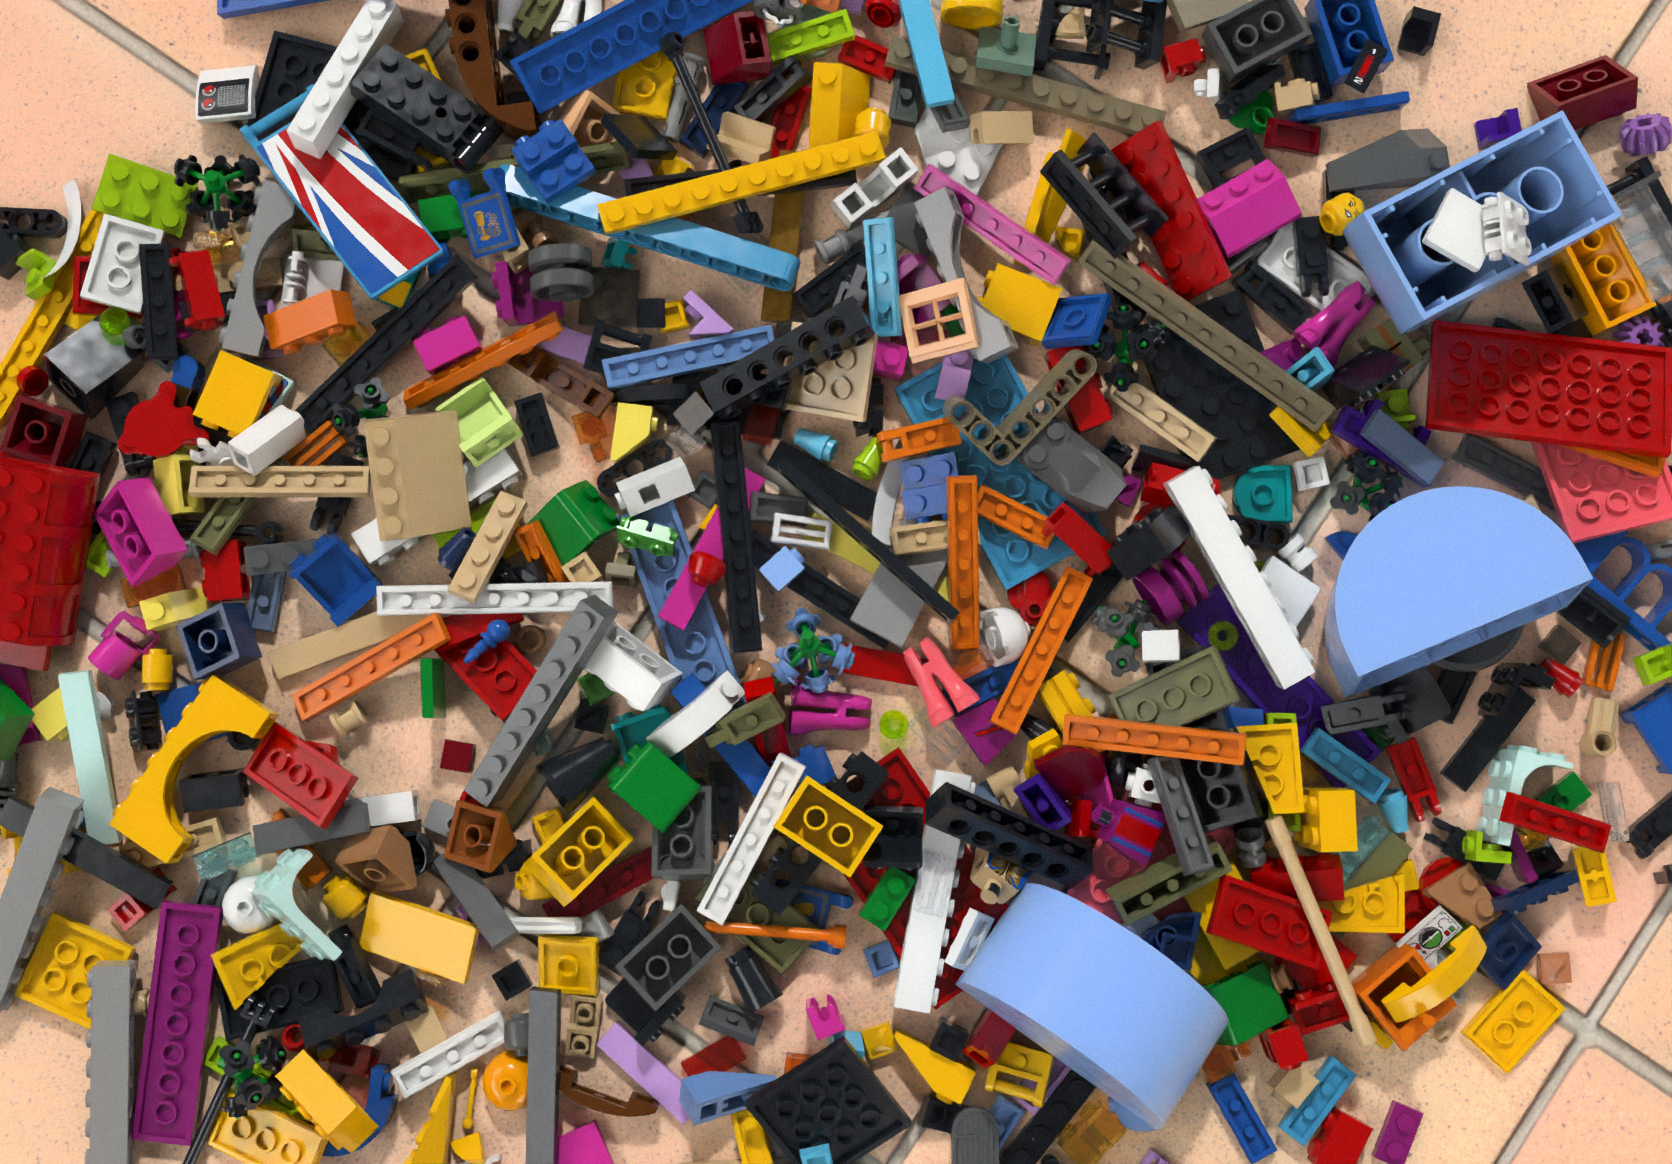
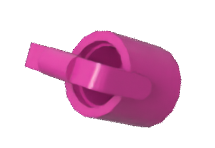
(118, 652)

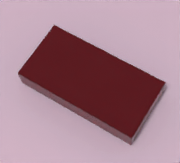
(1292, 137)

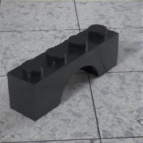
(398, 1002)

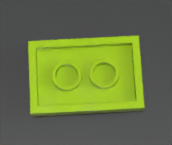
(143, 196)

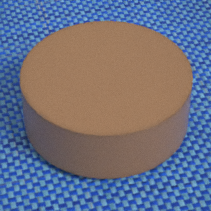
(531, 639)

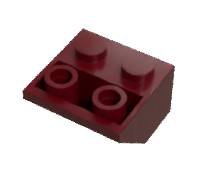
(737, 49)

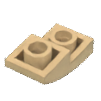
(583, 1026)
(427, 1030)

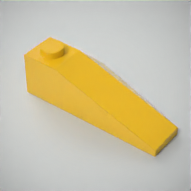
(836, 100)
(435, 1135)

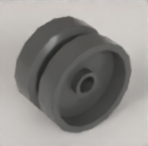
(561, 272)

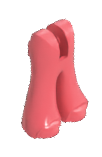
(936, 704)

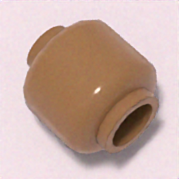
(759, 669)

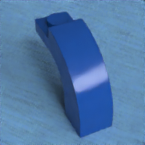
(379, 1105)

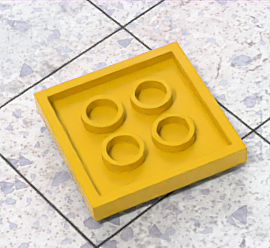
(61, 965)

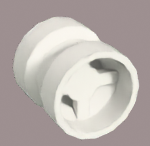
(1297, 553)

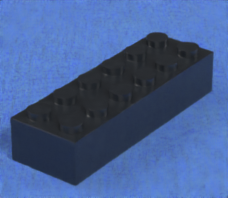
(1220, 791)

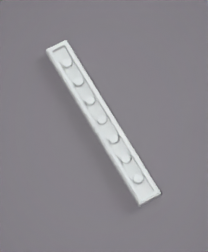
(493, 600)

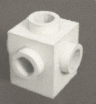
(1134, 784)

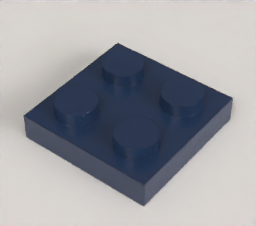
(1508, 950)

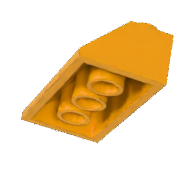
(1604, 279)

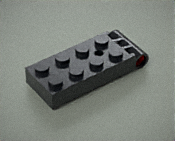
(416, 102)

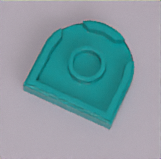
(1265, 493)

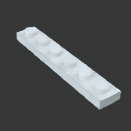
(751, 838)

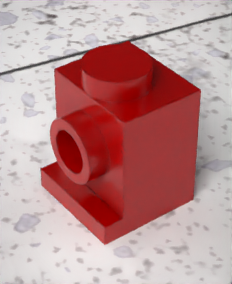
(1181, 59)

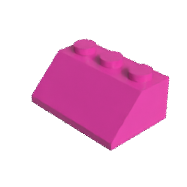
(1249, 207)
(139, 530)

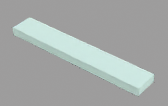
(89, 754)

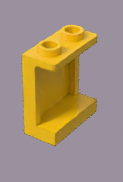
(1020, 301)
(234, 394)

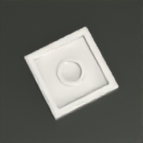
(1458, 231)

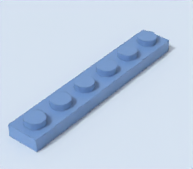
(684, 357)

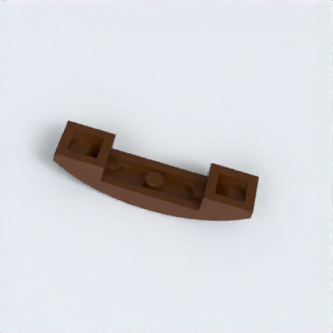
(563, 381)
(636, 1106)

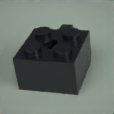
(1148, 540)

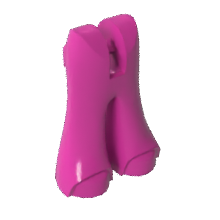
(1335, 322)
(805, 722)

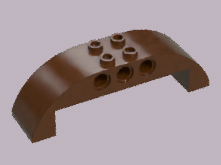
(474, 47)

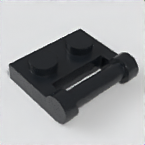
(1229, 154)
(599, 351)

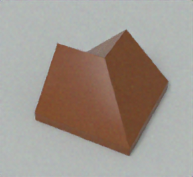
(479, 836)

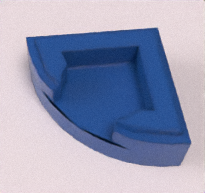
(1341, 542)

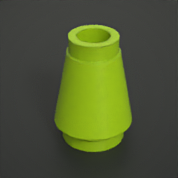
(868, 461)

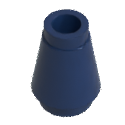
(455, 549)

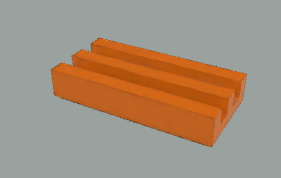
(310, 440)
(1613, 665)

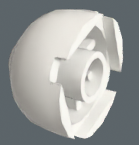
(1003, 635)
(242, 909)

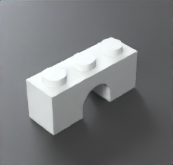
(875, 189)

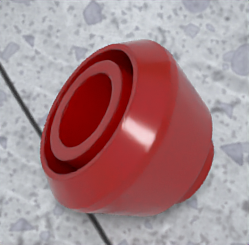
(883, 12)
(705, 569)

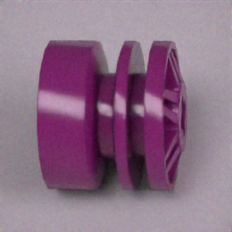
(1175, 583)

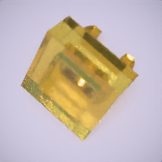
(213, 242)

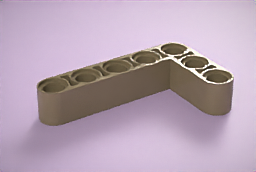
(1024, 411)

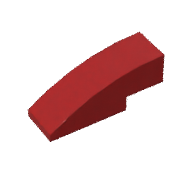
(774, 739)

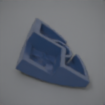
(1175, 937)

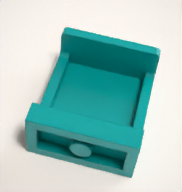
(636, 729)

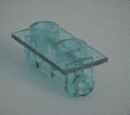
(1369, 837)
(226, 855)

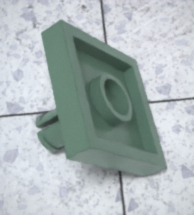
(1006, 48)

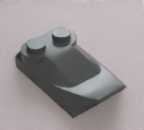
(1072, 468)
(687, 844)

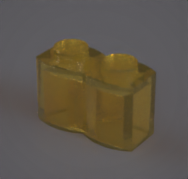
(1091, 1135)

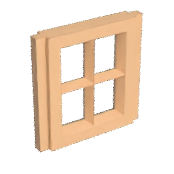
(933, 295)

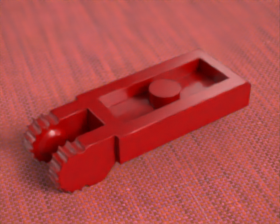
(1413, 777)

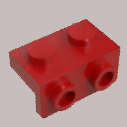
(1318, 1008)

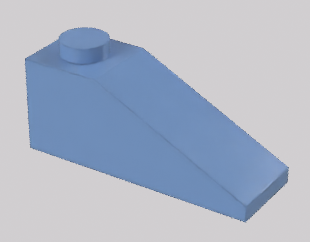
(718, 1093)

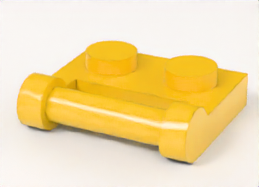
(1024, 1063)

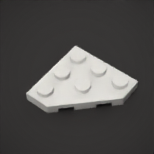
(955, 153)

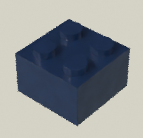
(219, 640)

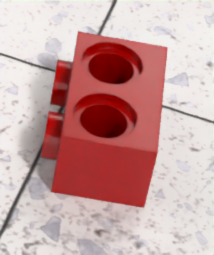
(1284, 1045)

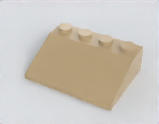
(417, 474)

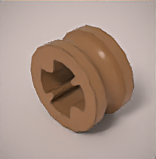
(1281, 978)

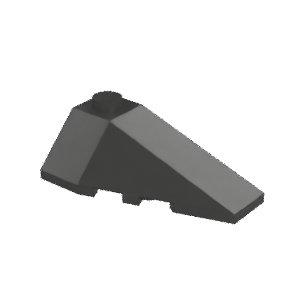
(1390, 162)

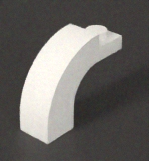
(697, 716)

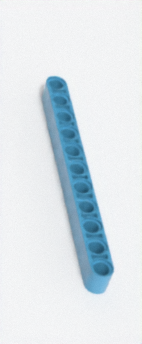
(669, 236)

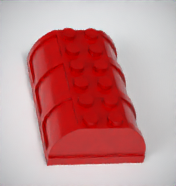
(43, 549)

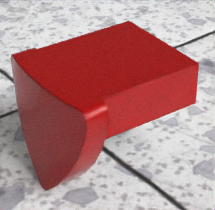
(1081, 819)

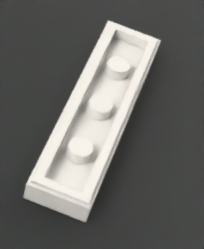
(450, 1055)

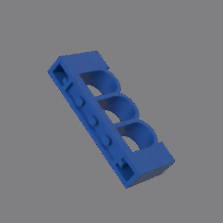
(1643, 630)

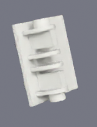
(1511, 236)
(309, 277)

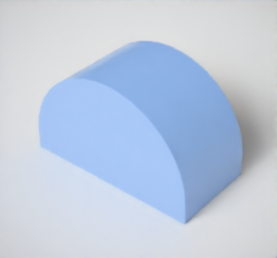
(1537, 167)
(1442, 579)
(1096, 1000)

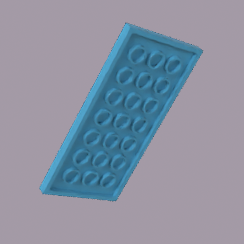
(995, 392)

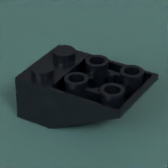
(1364, 376)

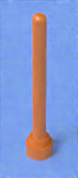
(833, 936)

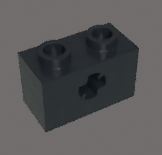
(1554, 298)

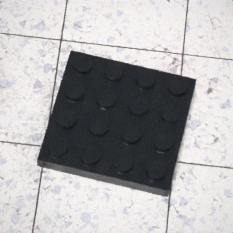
(831, 1102)

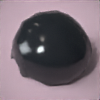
(1119, 764)
(422, 851)

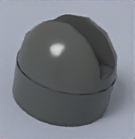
(128, 336)

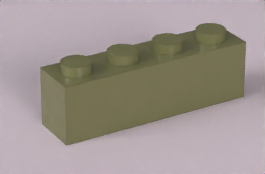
(1162, 884)

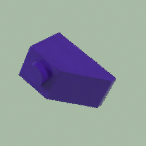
(1044, 802)

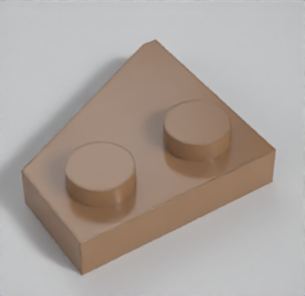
(1465, 896)

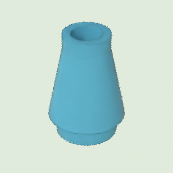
(817, 444)
(1394, 806)

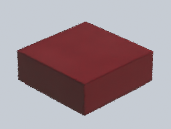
(457, 756)

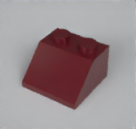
(42, 431)

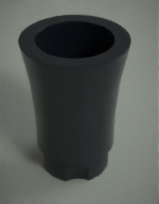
(752, 980)

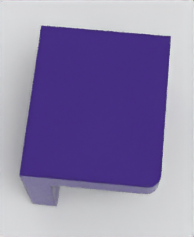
(1497, 129)

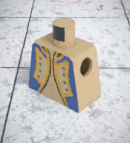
(997, 877)

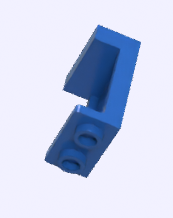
(335, 577)
(1654, 723)

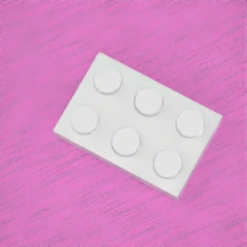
(115, 264)

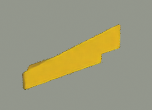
(1046, 202)

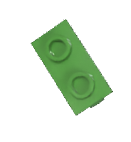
(658, 542)

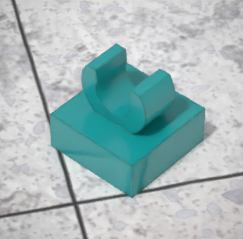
(615, 253)

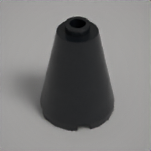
(578, 771)

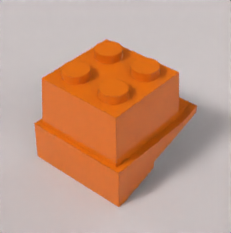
(1385, 975)

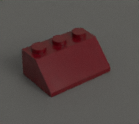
(1586, 92)

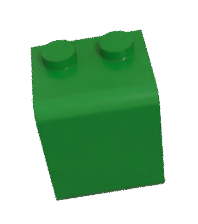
(576, 520)
(652, 785)
(1248, 1002)

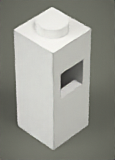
(267, 440)
(654, 487)
(391, 807)

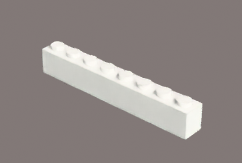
(1239, 577)
(925, 932)

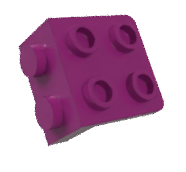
(917, 274)
(515, 302)

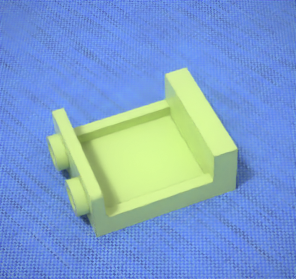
(482, 421)

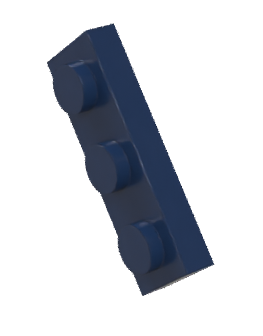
(1535, 892)

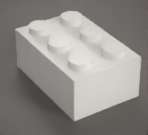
(632, 669)

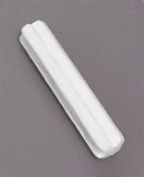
(547, 925)

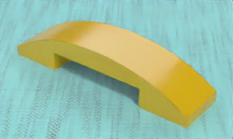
(1440, 982)

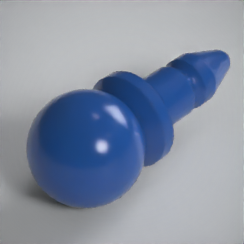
(496, 632)

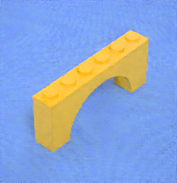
(149, 810)

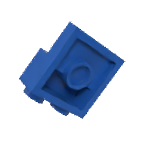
(552, 160)
(926, 485)

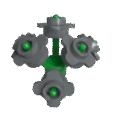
(1117, 626)

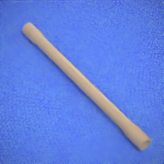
(1357, 1018)

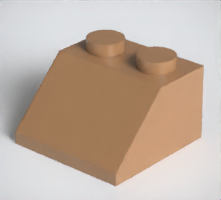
(379, 860)

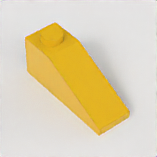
(943, 1075)

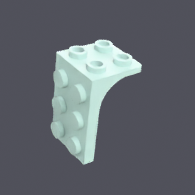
(1508, 774)
(276, 900)

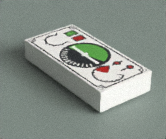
(1431, 932)

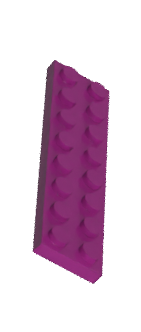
(177, 1023)

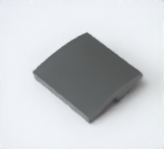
(907, 230)

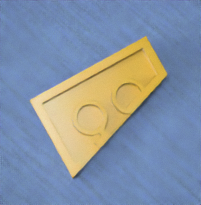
(1277, 764)
(1370, 907)
(253, 960)

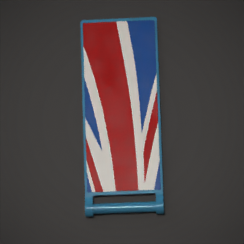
(347, 203)

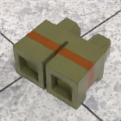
(1387, 336)

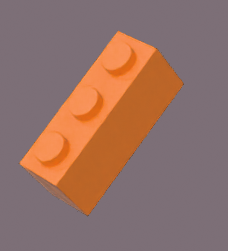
(310, 321)

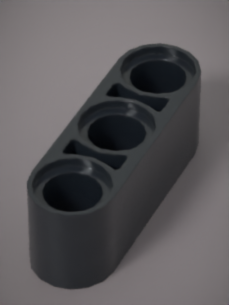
(1259, 531)

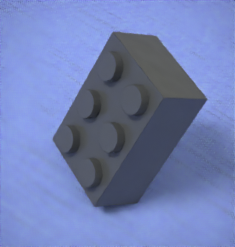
(1255, 36)
(667, 957)

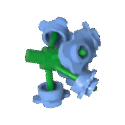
(810, 646)

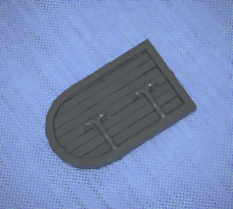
(975, 1137)

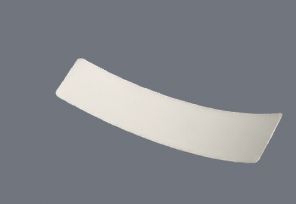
(74, 221)
(886, 499)

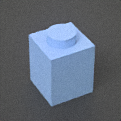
(783, 568)

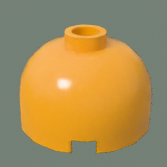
(506, 1081)

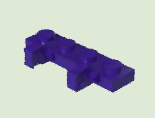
(1351, 422)

